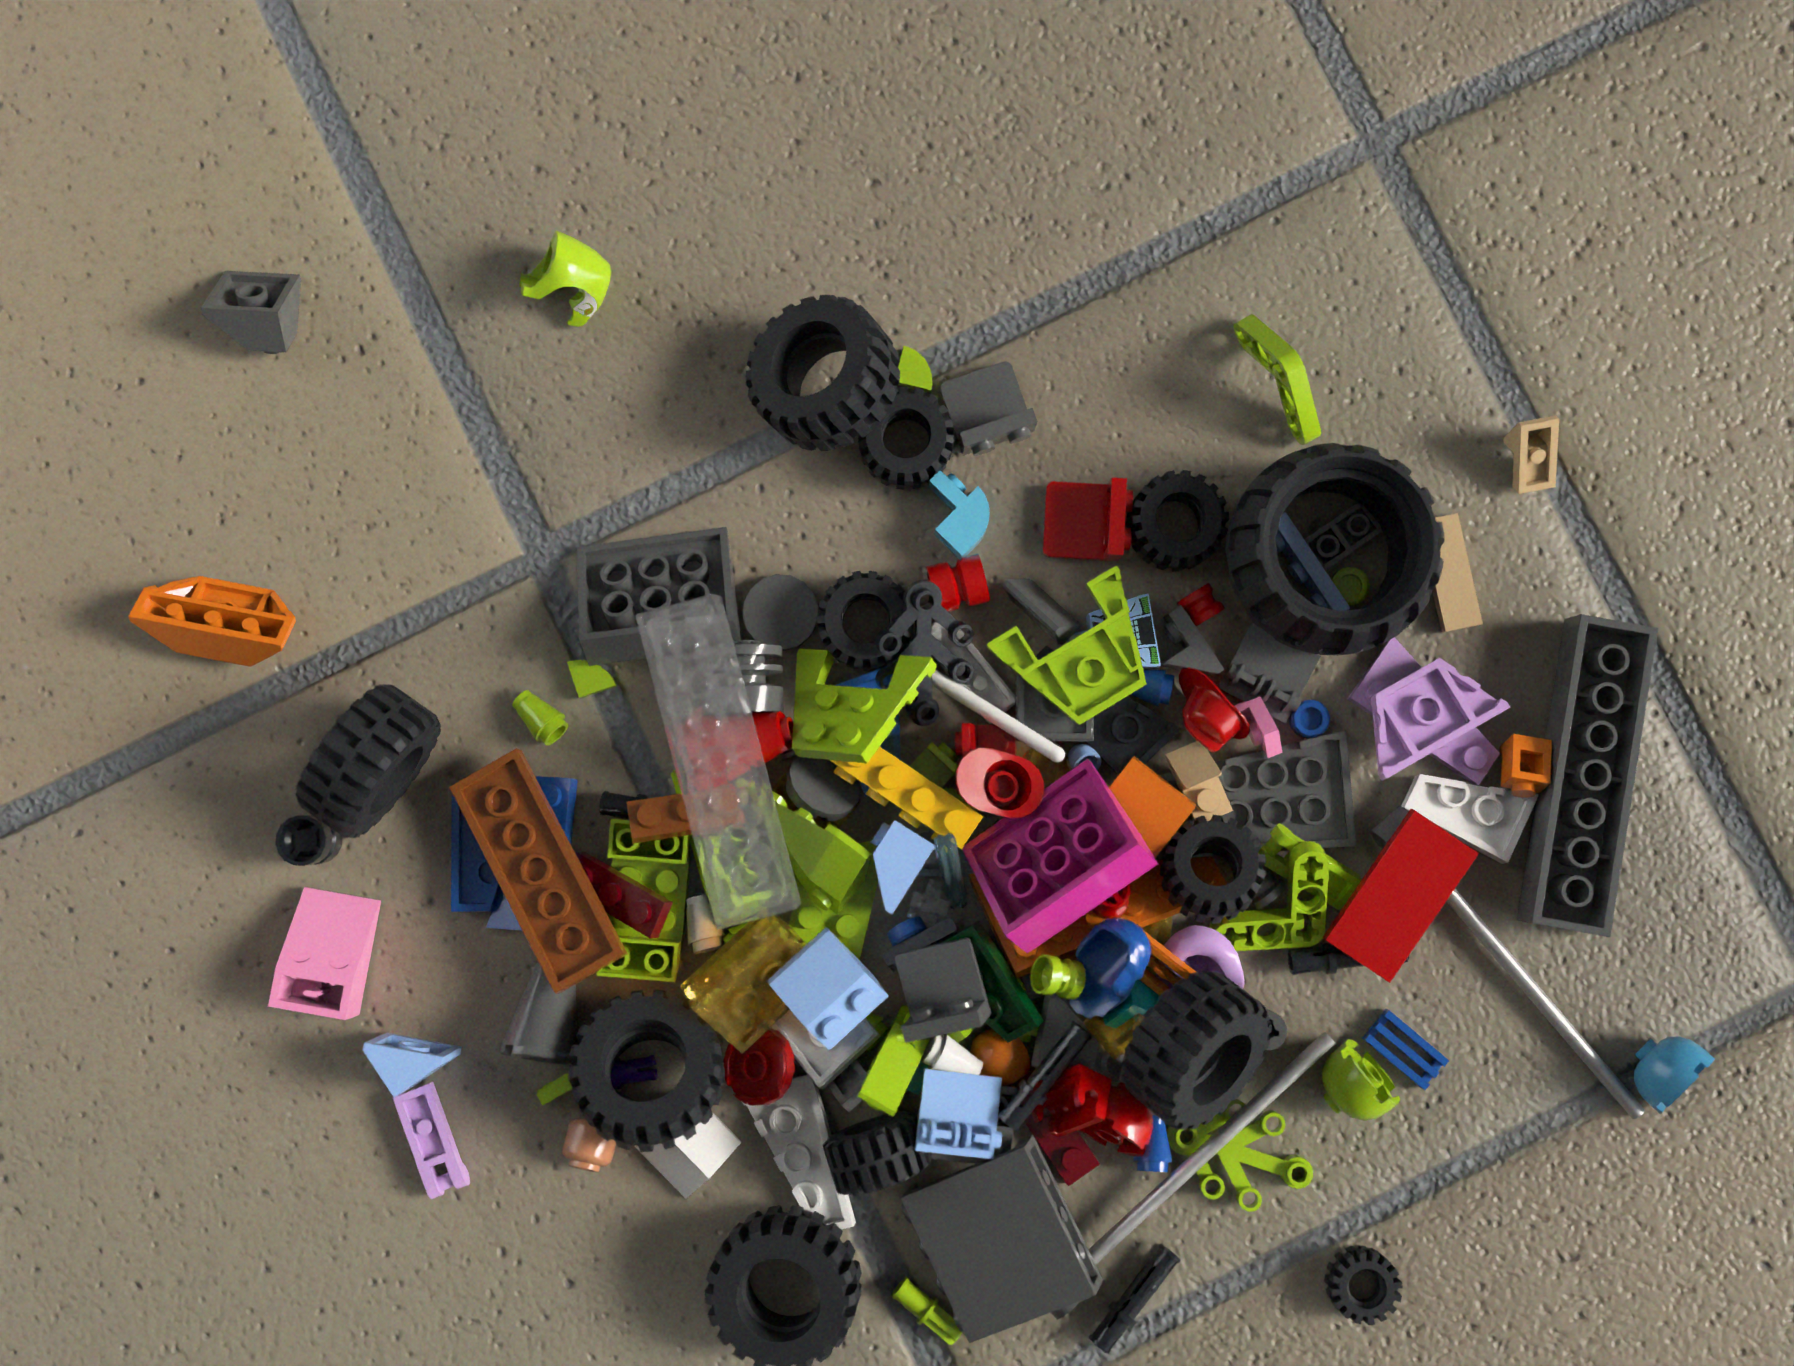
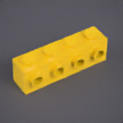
(913, 793)

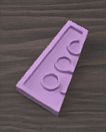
(1466, 755)

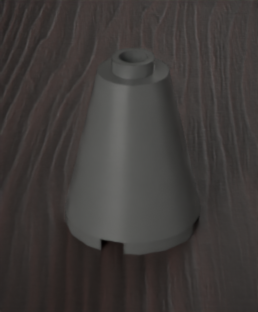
(543, 1022)

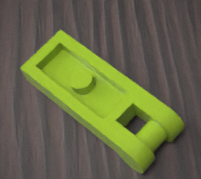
(1341, 879)

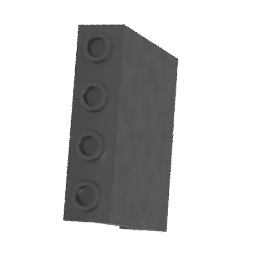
(1002, 1241)

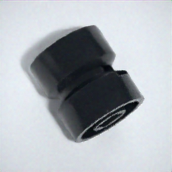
(307, 841)

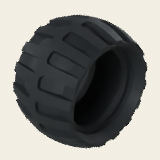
(1391, 498)

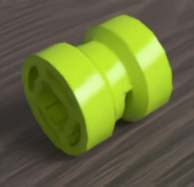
(1059, 977)

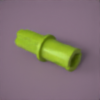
(927, 1311)

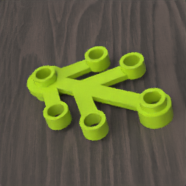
(1236, 1152)

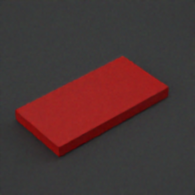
(1400, 895)

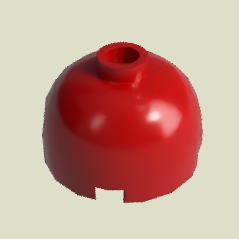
(1125, 1123)

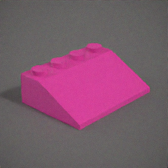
(1058, 859)

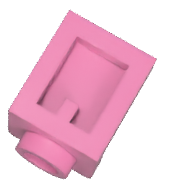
(1262, 727)

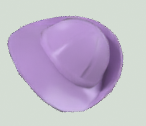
(1205, 951)

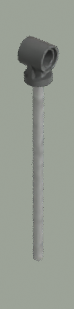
(1381, 835)
(1206, 1152)

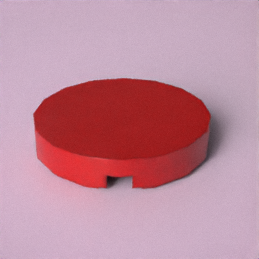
(762, 1071)

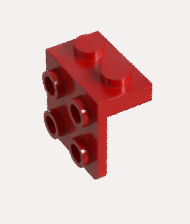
(1087, 520)

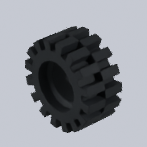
(1383, 1297)

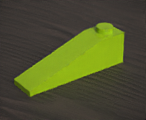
(822, 859)

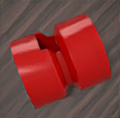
(960, 583)

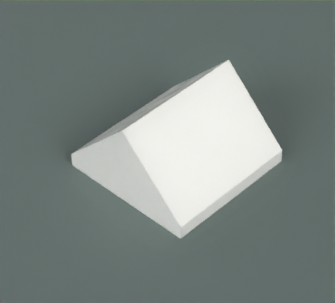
(694, 1159)

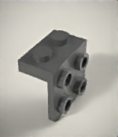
(987, 409)

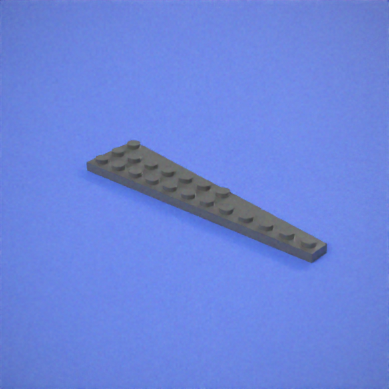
(1298, 788)

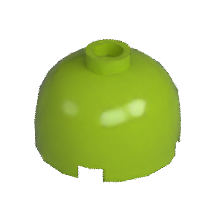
(1357, 1084)

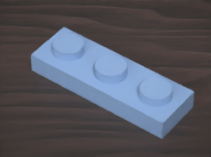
(1306, 567)

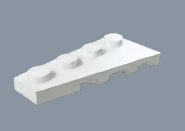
(795, 1133)

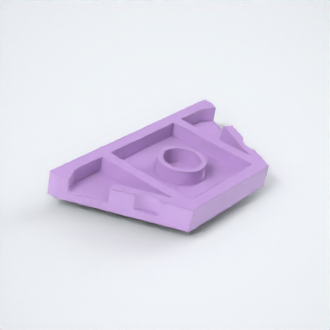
(1426, 714)

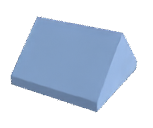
(407, 1060)

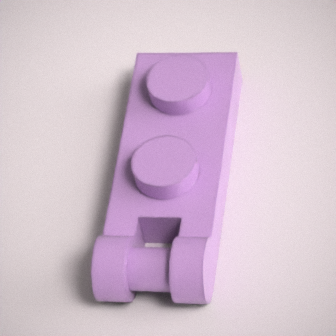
(431, 1139)

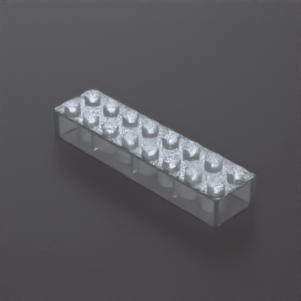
(718, 761)

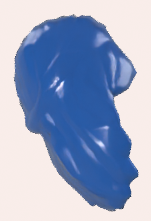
(1113, 960)

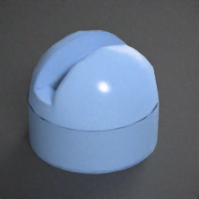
(1081, 752)

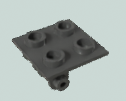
(1269, 671)

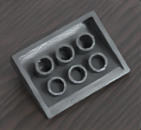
(643, 576)

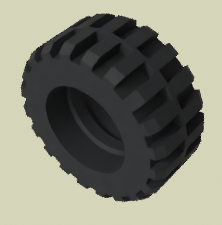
(799, 341)
(367, 760)
(618, 1029)
(1196, 1049)
(769, 1335)

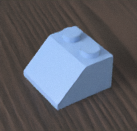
(898, 860)
(827, 988)

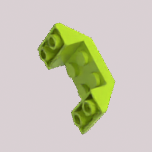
(665, 869)

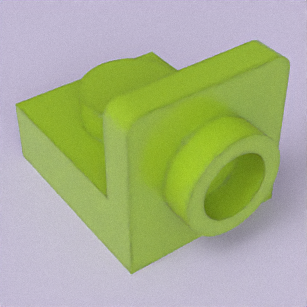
(936, 763)

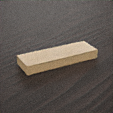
(1455, 591)

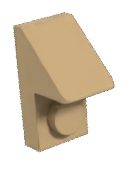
(1534, 453)
(1199, 780)

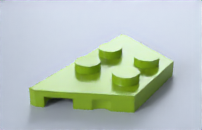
(852, 920)

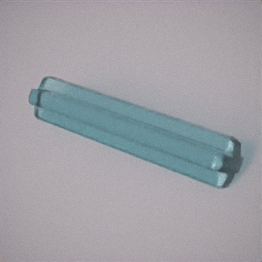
(950, 870)

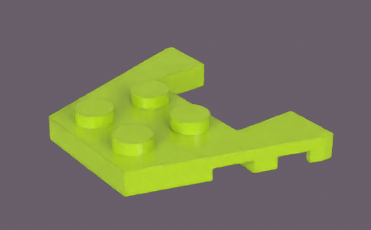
(1091, 668)
(847, 720)

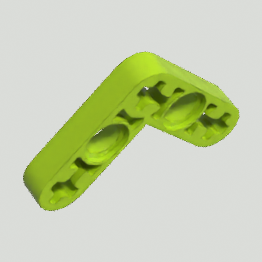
(1289, 373)
(1289, 919)

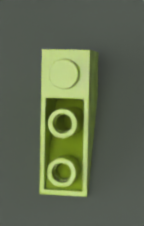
(892, 1067)

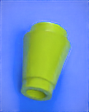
(541, 719)

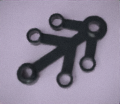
(924, 645)

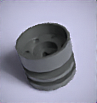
(751, 660)

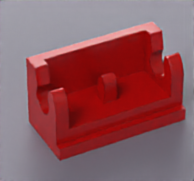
(1075, 1100)

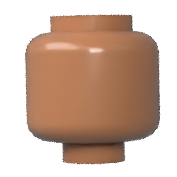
(586, 1148)

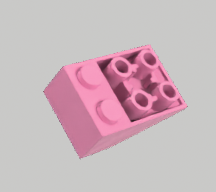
(326, 955)

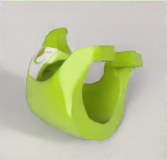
(570, 265)

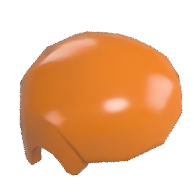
(1001, 1058)

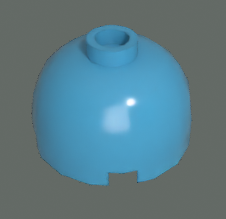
(1668, 1069)

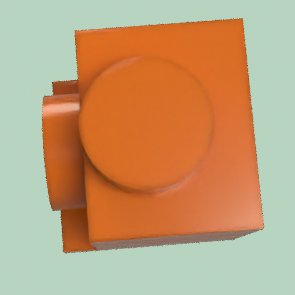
(1530, 755)

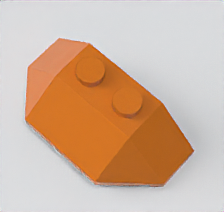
(215, 619)

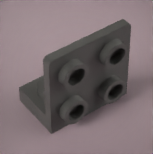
(942, 989)

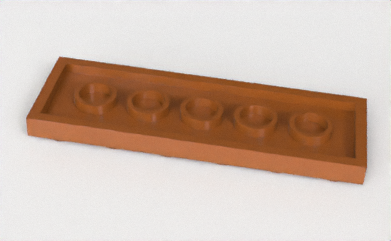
(538, 871)

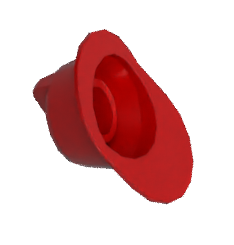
(1209, 713)
(999, 783)

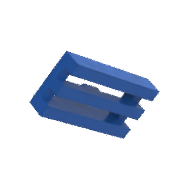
(1430, 1070)

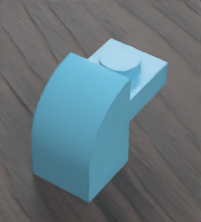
(969, 515)

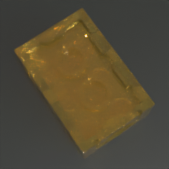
(733, 985)

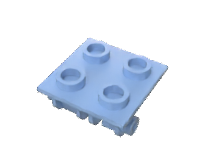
(959, 1114)

